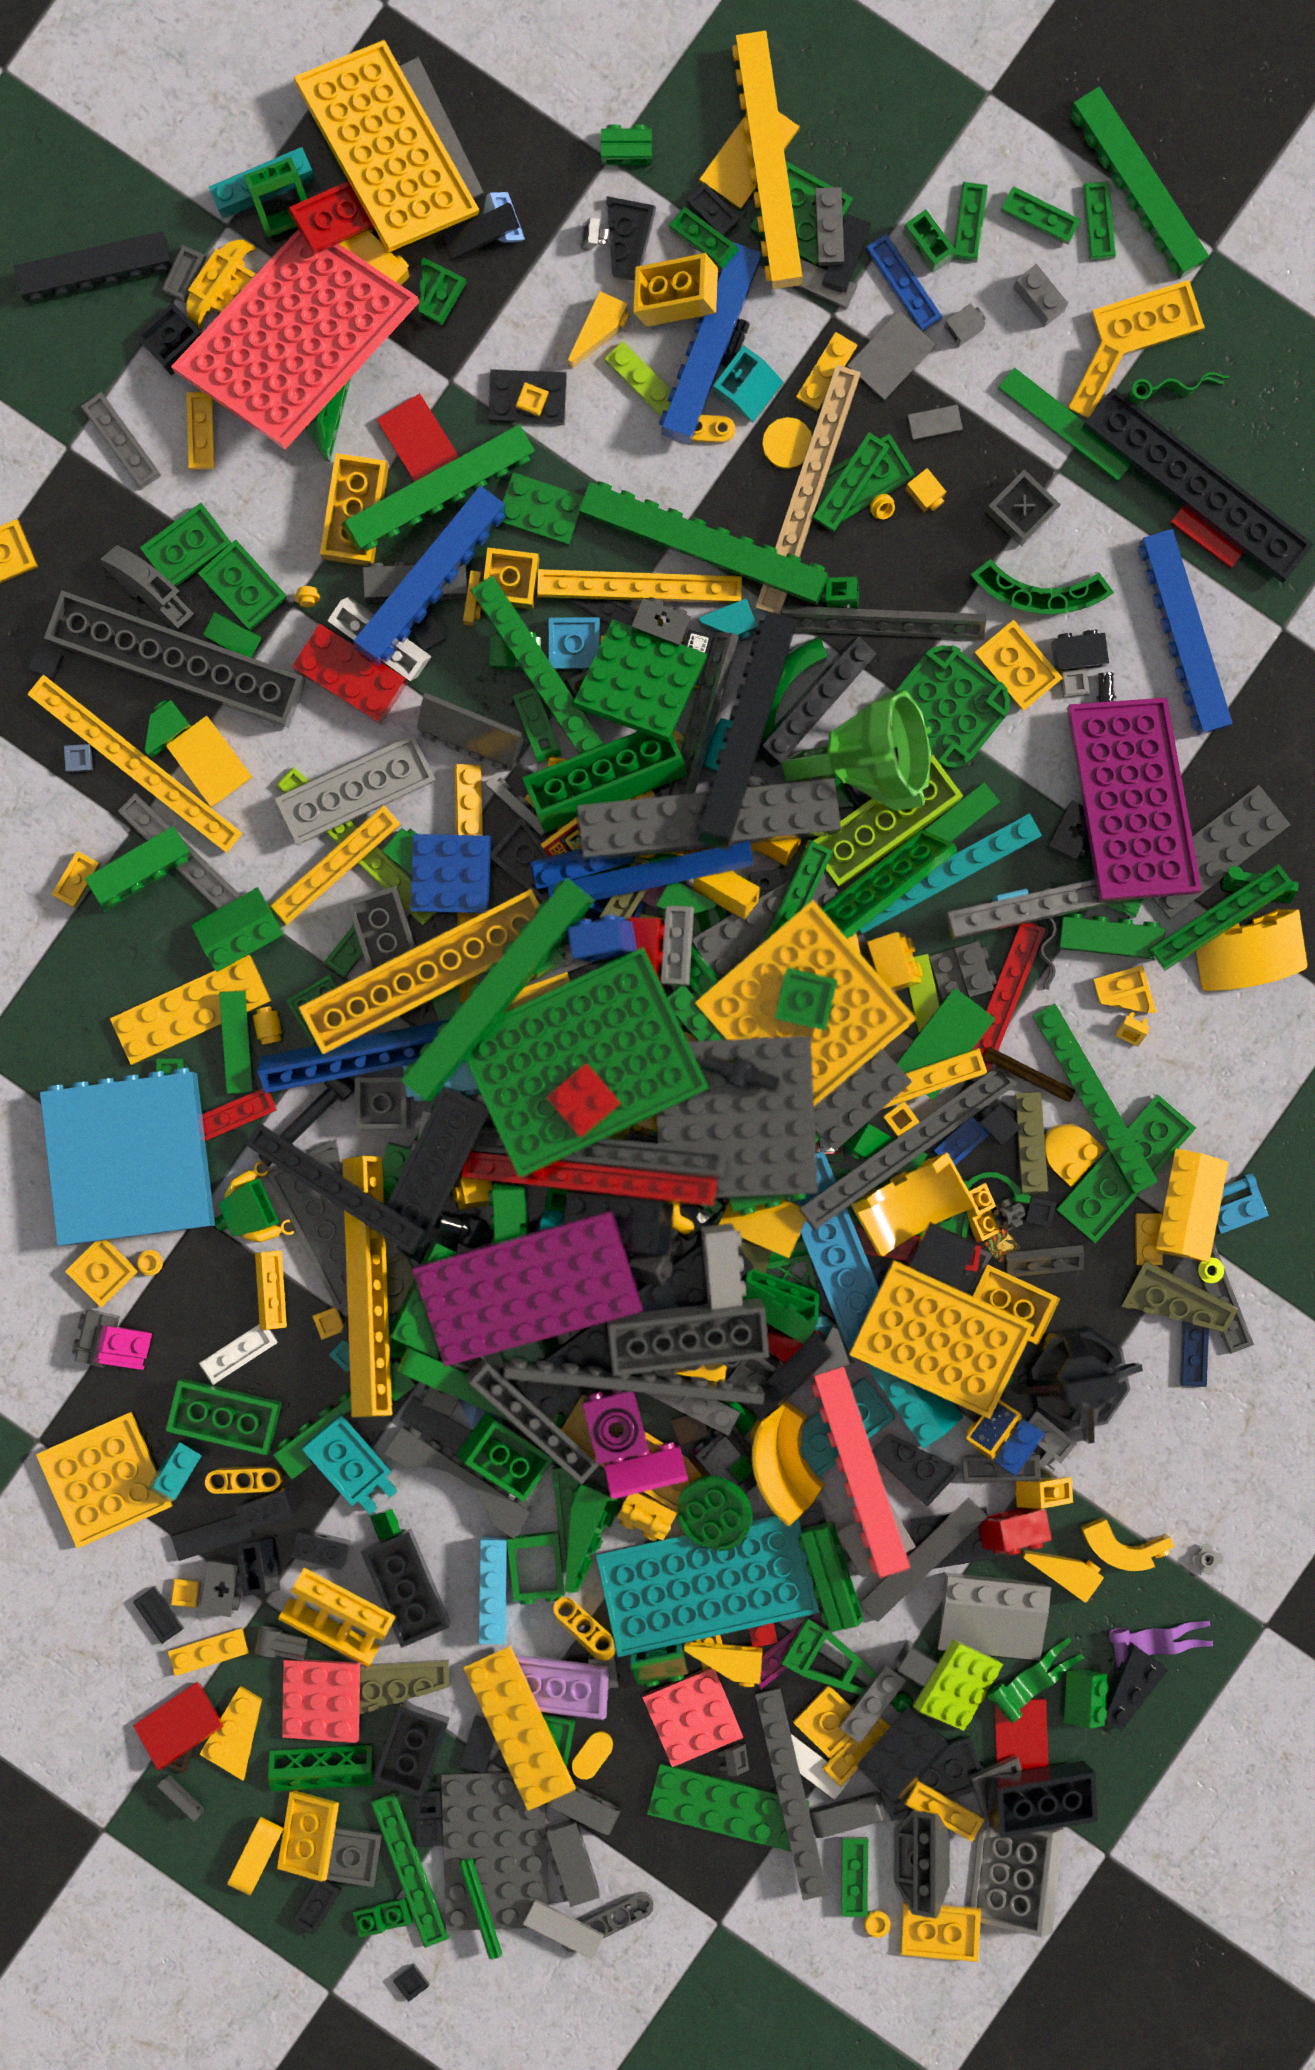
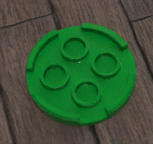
(714, 1513)

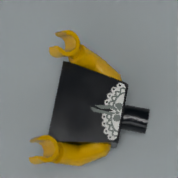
(689, 1219)

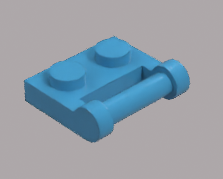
(1243, 1209)

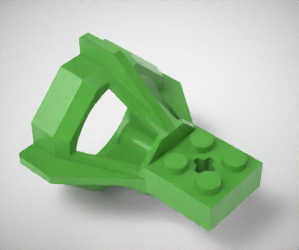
(864, 756)

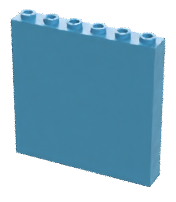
(127, 1157)

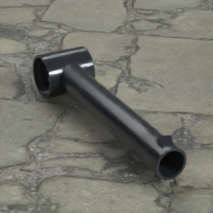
(336, 1089)

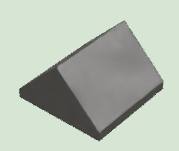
(839, 1350)

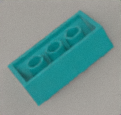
(922, 1411)

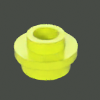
(1203, 1274)

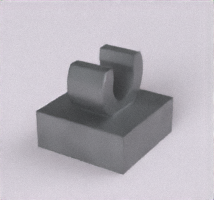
(593, 234)

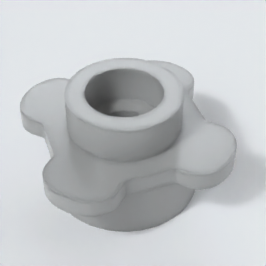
(1206, 1551)

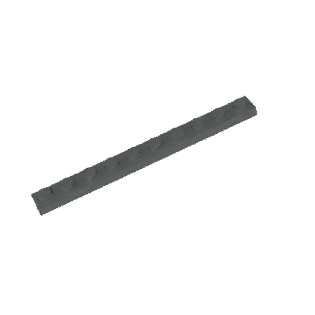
(907, 1147)
(629, 1155)
(642, 1382)

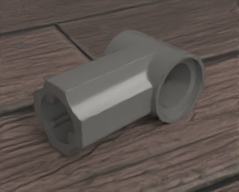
(274, 1643)

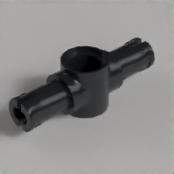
(740, 1072)
(469, 1230)

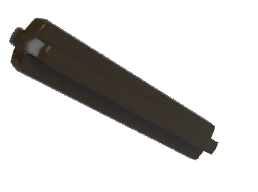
(1028, 1074)

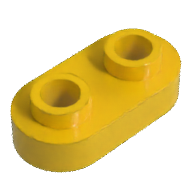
(710, 432)

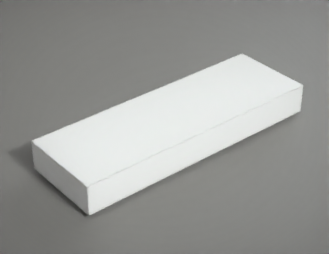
(237, 1353)
(810, 1767)

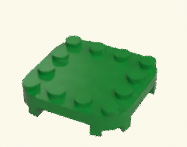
(957, 703)

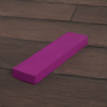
(770, 1664)

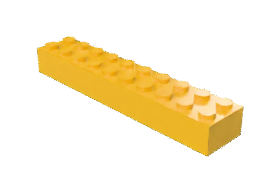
(417, 975)

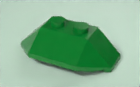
(325, 425)

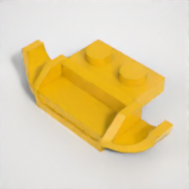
(219, 281)

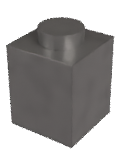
(965, 324)

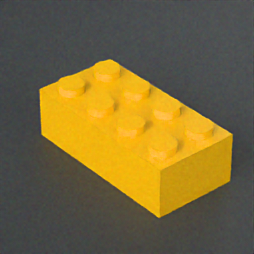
(353, 488)

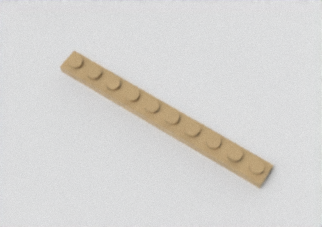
(812, 476)

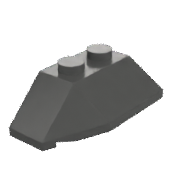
(922, 1862)

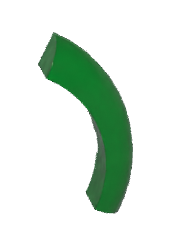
(1041, 600)
(797, 662)

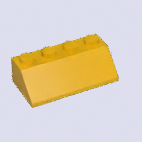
(1192, 1206)

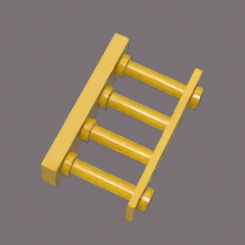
(345, 1606)

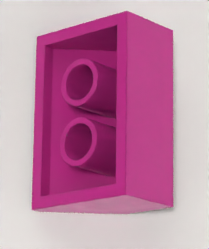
(646, 1471)

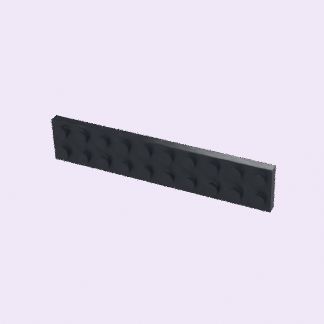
(1198, 485)
(590, 1345)

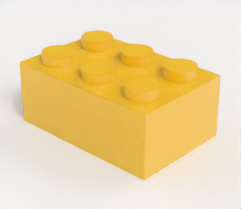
(675, 289)

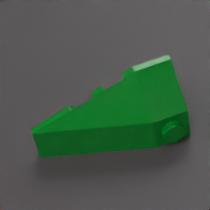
(589, 1516)

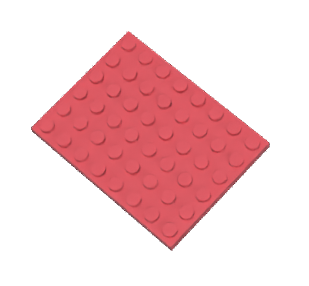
(295, 337)

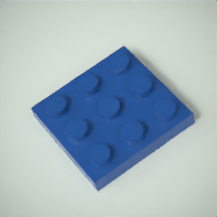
(450, 873)

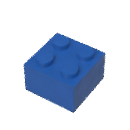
(602, 939)

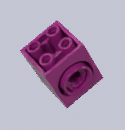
(605, 1409)

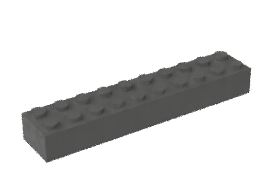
(175, 659)
(670, 821)

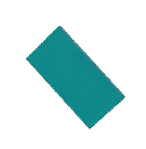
(815, 1441)

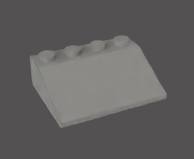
(994, 1615)
(1017, 1880)

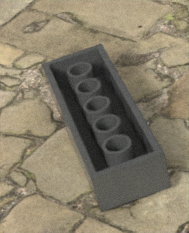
(687, 1337)

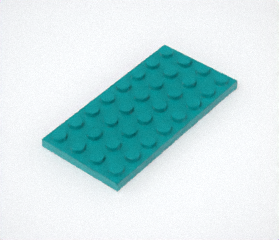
(690, 1592)

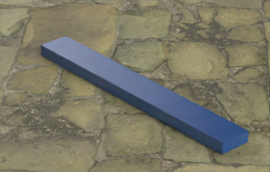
(665, 871)

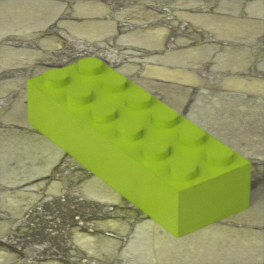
(877, 829)

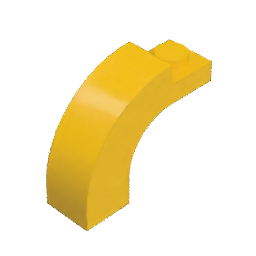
(1124, 1557)

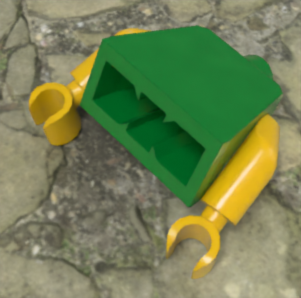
(248, 1209)

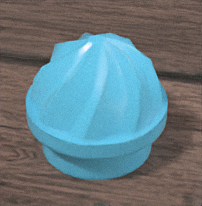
(823, 1325)

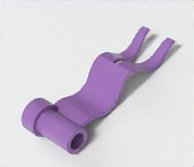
(1156, 1640)

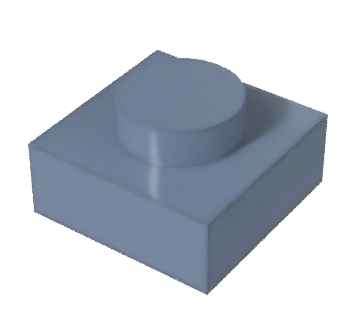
(78, 758)

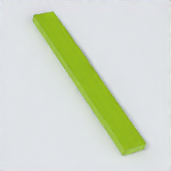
(375, 863)

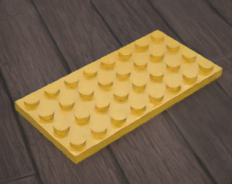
(386, 145)

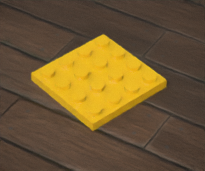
(102, 1480)

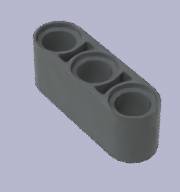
(587, 1810)
(847, 1814)

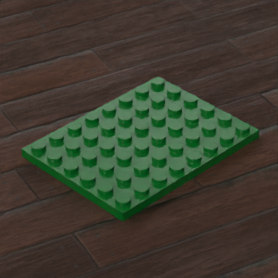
(612, 1022)

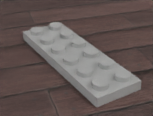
(355, 790)

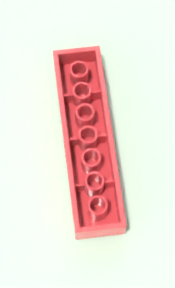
(861, 1472)

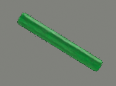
(480, 1908)

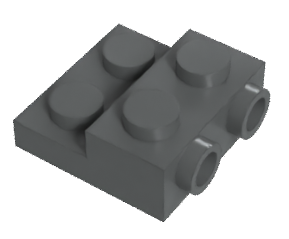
(964, 970)

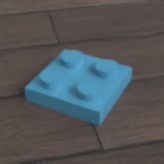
(573, 642)

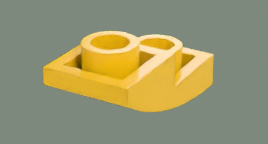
(981, 1216)

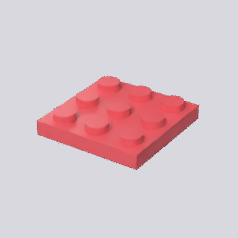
(321, 1700)
(692, 1716)

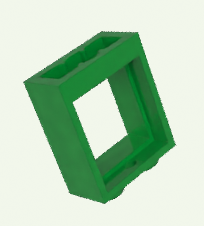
(260, 183)
(536, 1540)

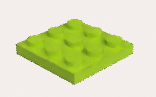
(958, 1685)

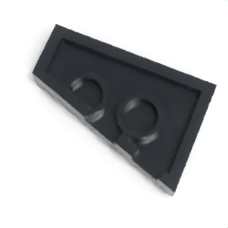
(1135, 1683)

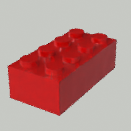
(349, 674)

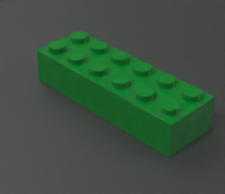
(603, 776)

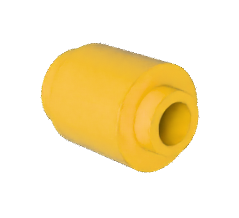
(267, 1025)

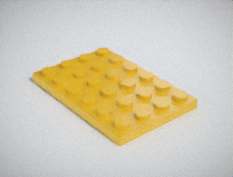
(941, 1339)

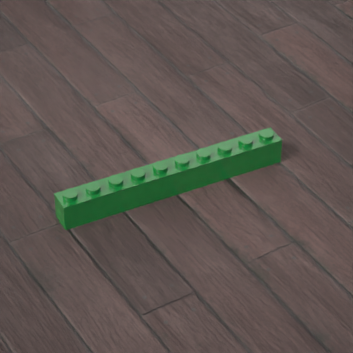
(704, 543)
(498, 990)

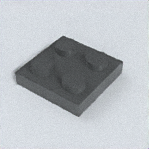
(354, 1856)

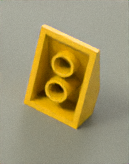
(1018, 1299)

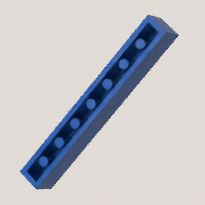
(709, 347)
(429, 576)
(1185, 632)
(353, 1058)

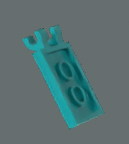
(349, 1463)

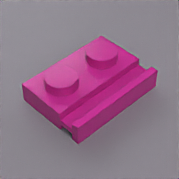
(123, 1347)

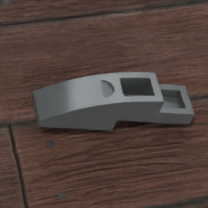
(148, 583)

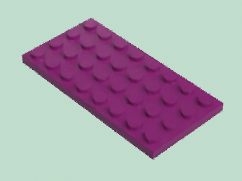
(1133, 799)
(528, 1288)

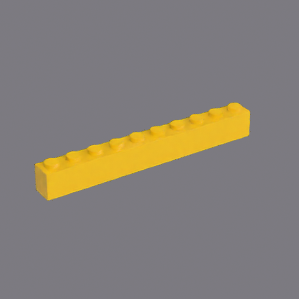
(769, 160)
(367, 1298)

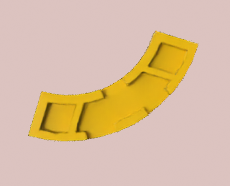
(1254, 952)
(911, 1202)
(779, 1467)

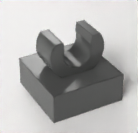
(736, 1760)

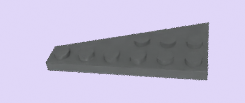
(318, 1223)

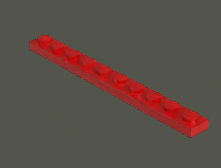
(595, 1179)

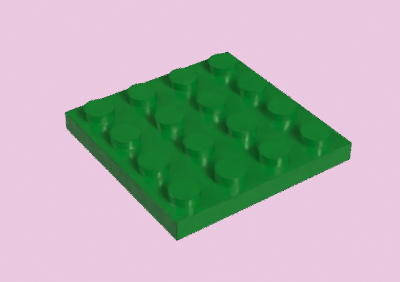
(640, 681)

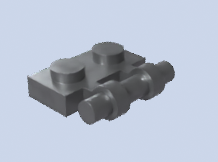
(1055, 1442)

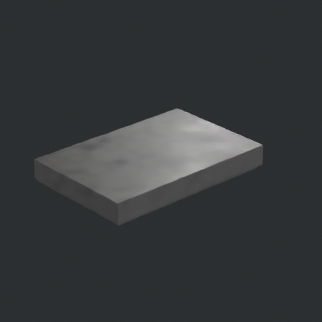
(891, 355)

